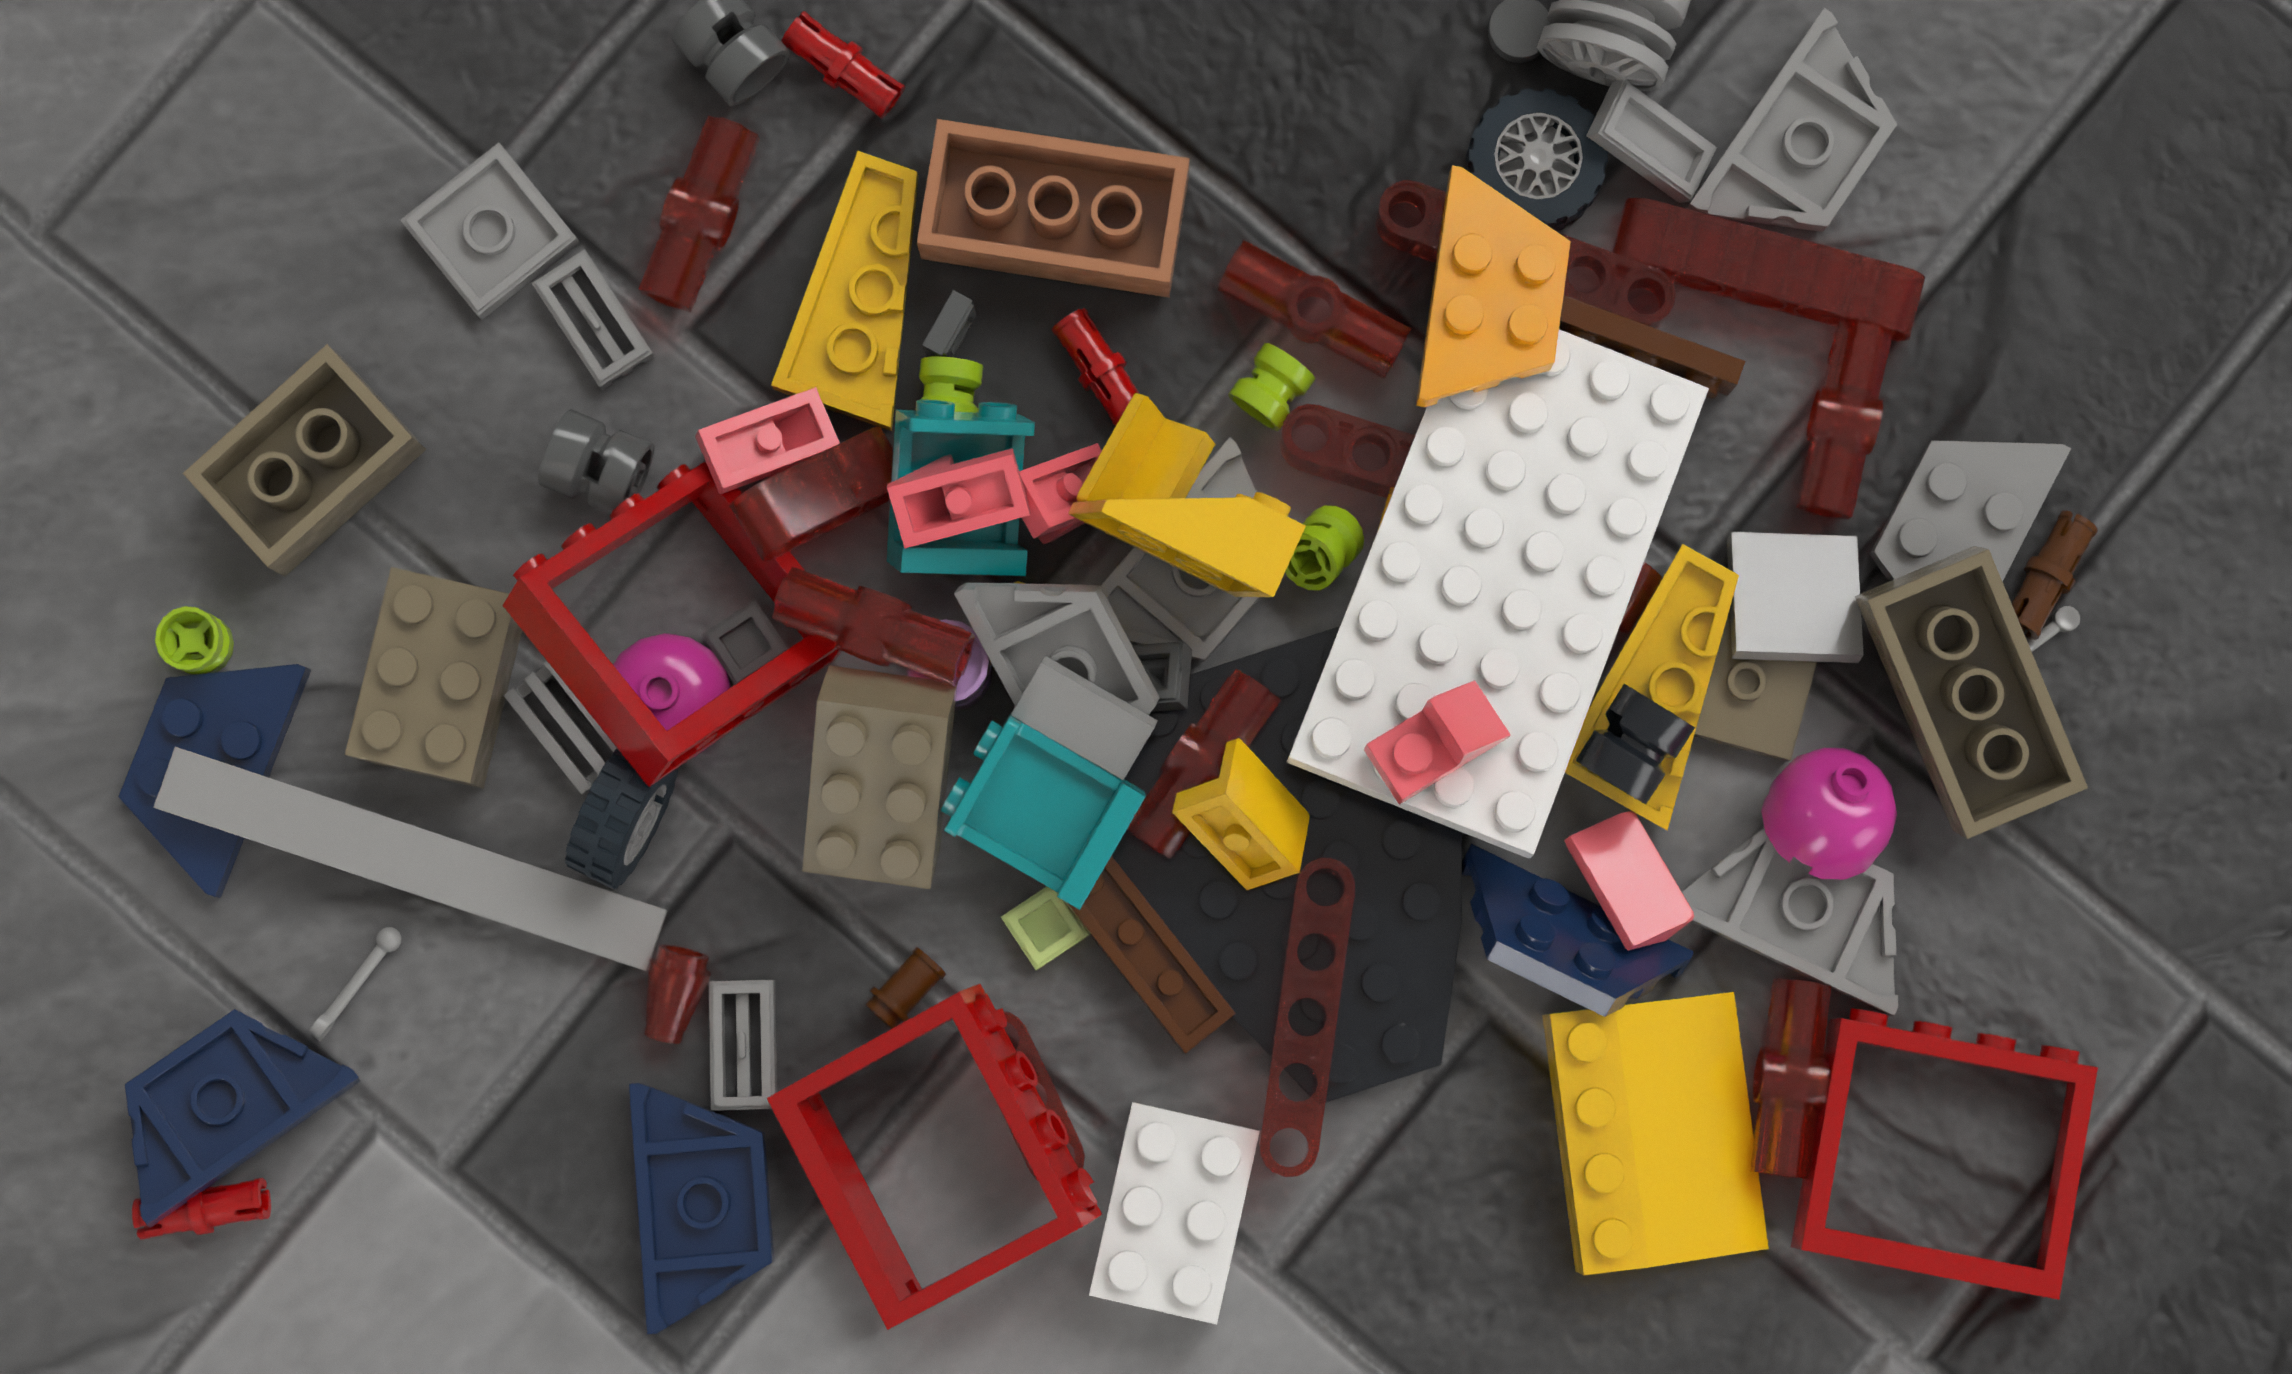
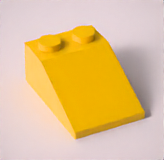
(1226, 542)

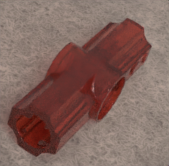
(699, 213)
(1277, 288)
(1844, 420)
(873, 626)
(1197, 757)
(1790, 1078)

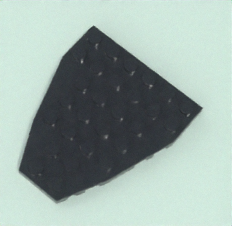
(1402, 910)

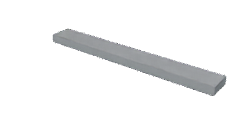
(410, 858)

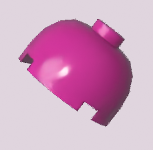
(672, 675)
(1830, 812)

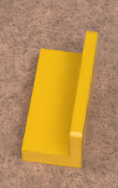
(1147, 457)
(1246, 819)

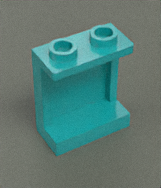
(937, 432)
(1042, 809)

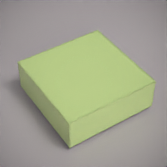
(1044, 927)

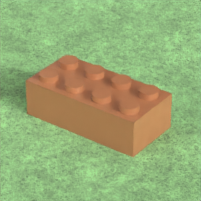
(1053, 208)

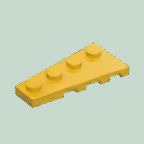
(856, 298)
(1670, 664)

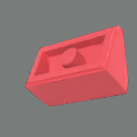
(1630, 880)

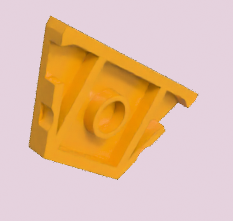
(1491, 293)

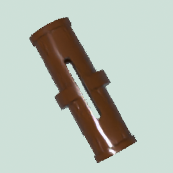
(2052, 571)

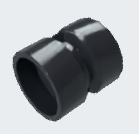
(1635, 744)

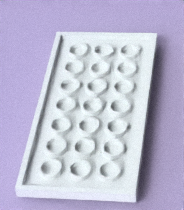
(1508, 571)

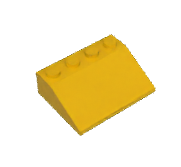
(1655, 1133)

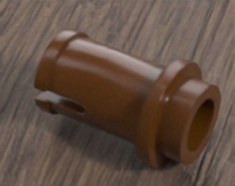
(905, 988)

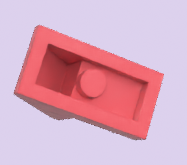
(766, 440)
(1052, 491)
(957, 497)
(1436, 740)

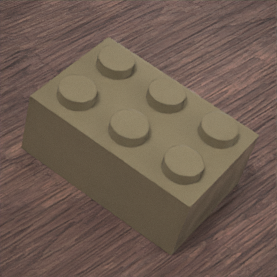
(304, 461)
(435, 679)
(878, 776)

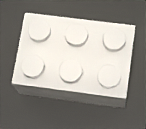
(1174, 1213)

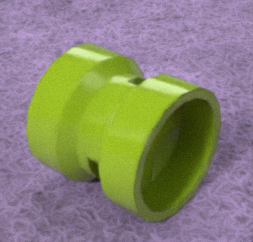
(951, 381)
(1274, 382)
(1325, 548)
(184, 633)

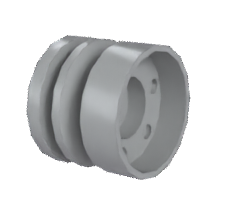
(1613, 39)

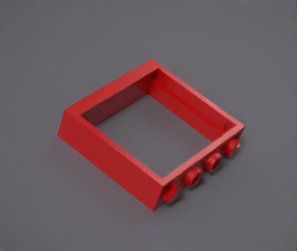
(595, 679)
(1989, 1052)
(851, 1202)

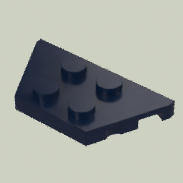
(222, 716)
(1561, 938)
(221, 1105)
(697, 1202)

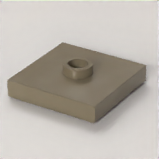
(1755, 702)

